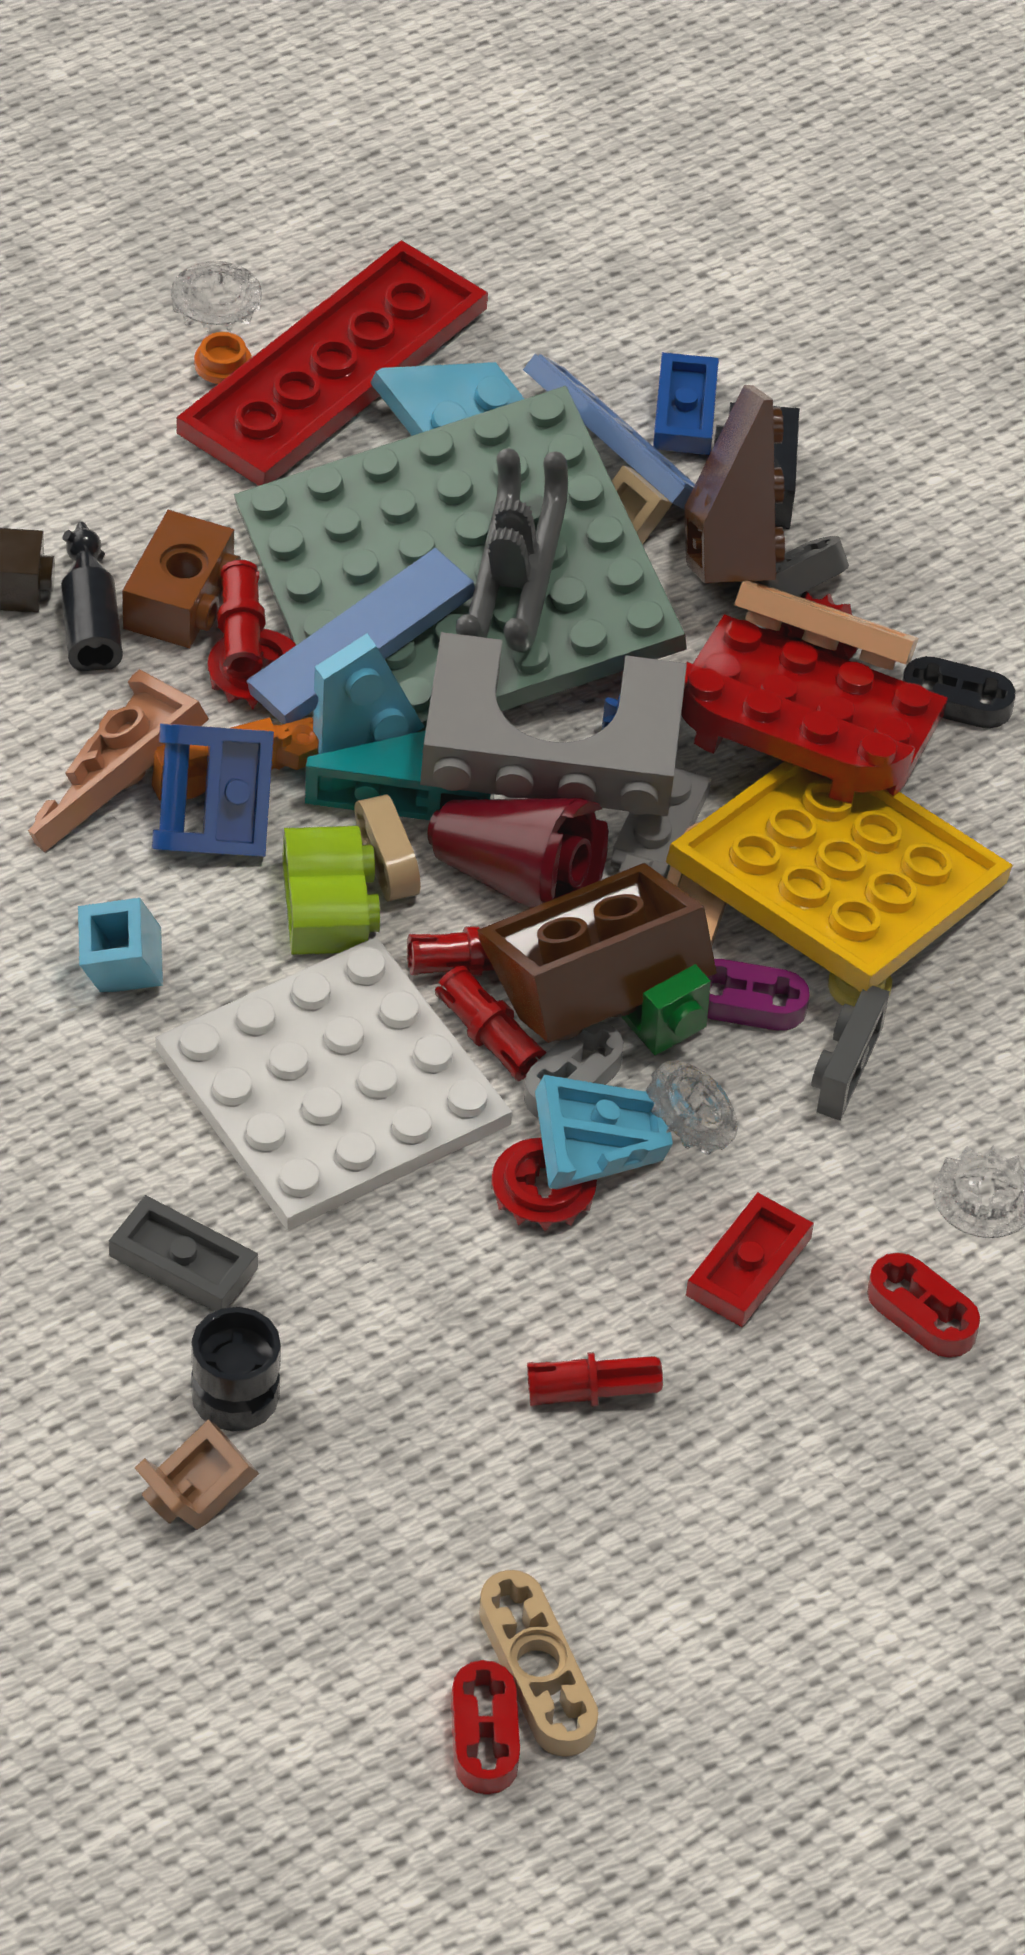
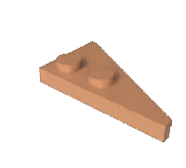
(116, 755)

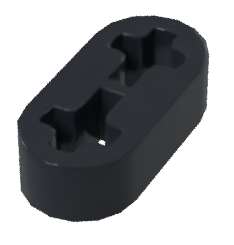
(965, 688)

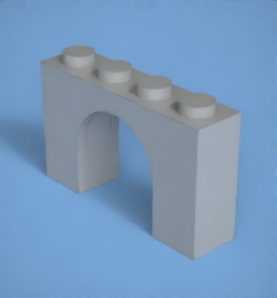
(480, 751)

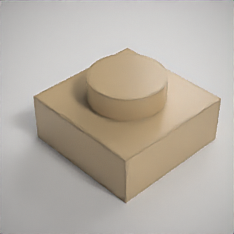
(641, 501)

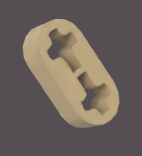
(394, 856)

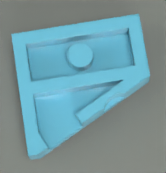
(443, 393)
(359, 699)
(596, 1130)

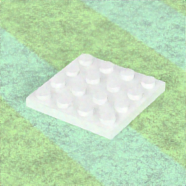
(332, 1082)

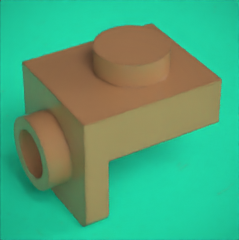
(197, 1477)

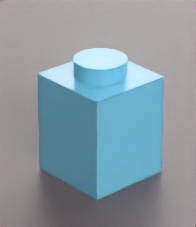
(120, 945)

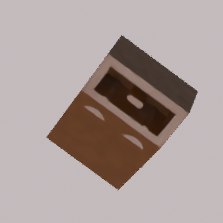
(734, 499)

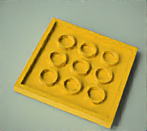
(839, 879)

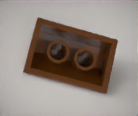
(597, 950)

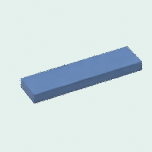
(614, 431)
(389, 615)

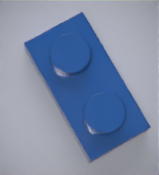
(686, 403)

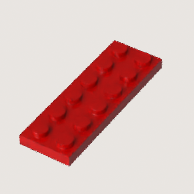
(324, 364)

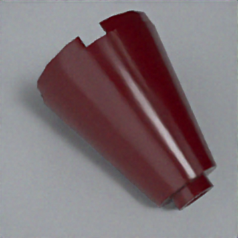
(522, 845)

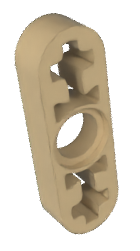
(544, 1635)

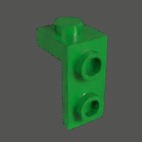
(672, 1010)

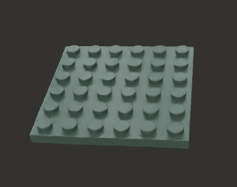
(367, 517)

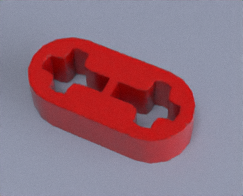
(925, 1302)
(470, 1727)

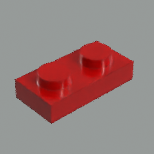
(749, 1259)

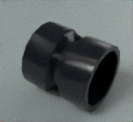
(235, 1368)

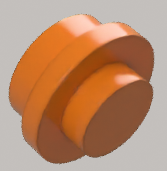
(220, 356)

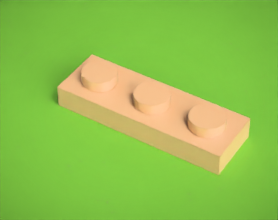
(825, 625)

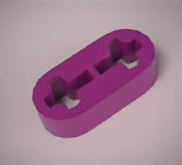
(751, 992)

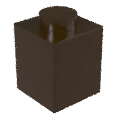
(24, 570)

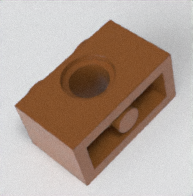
(178, 579)

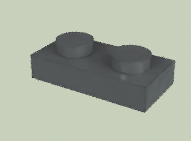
(856, 1034)
(183, 1254)

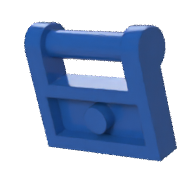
(234, 790)

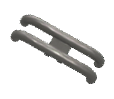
(516, 553)

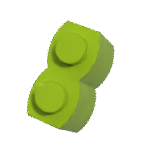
(328, 889)

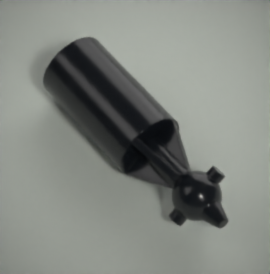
(90, 604)

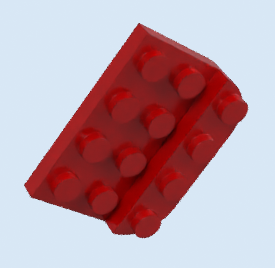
(808, 708)

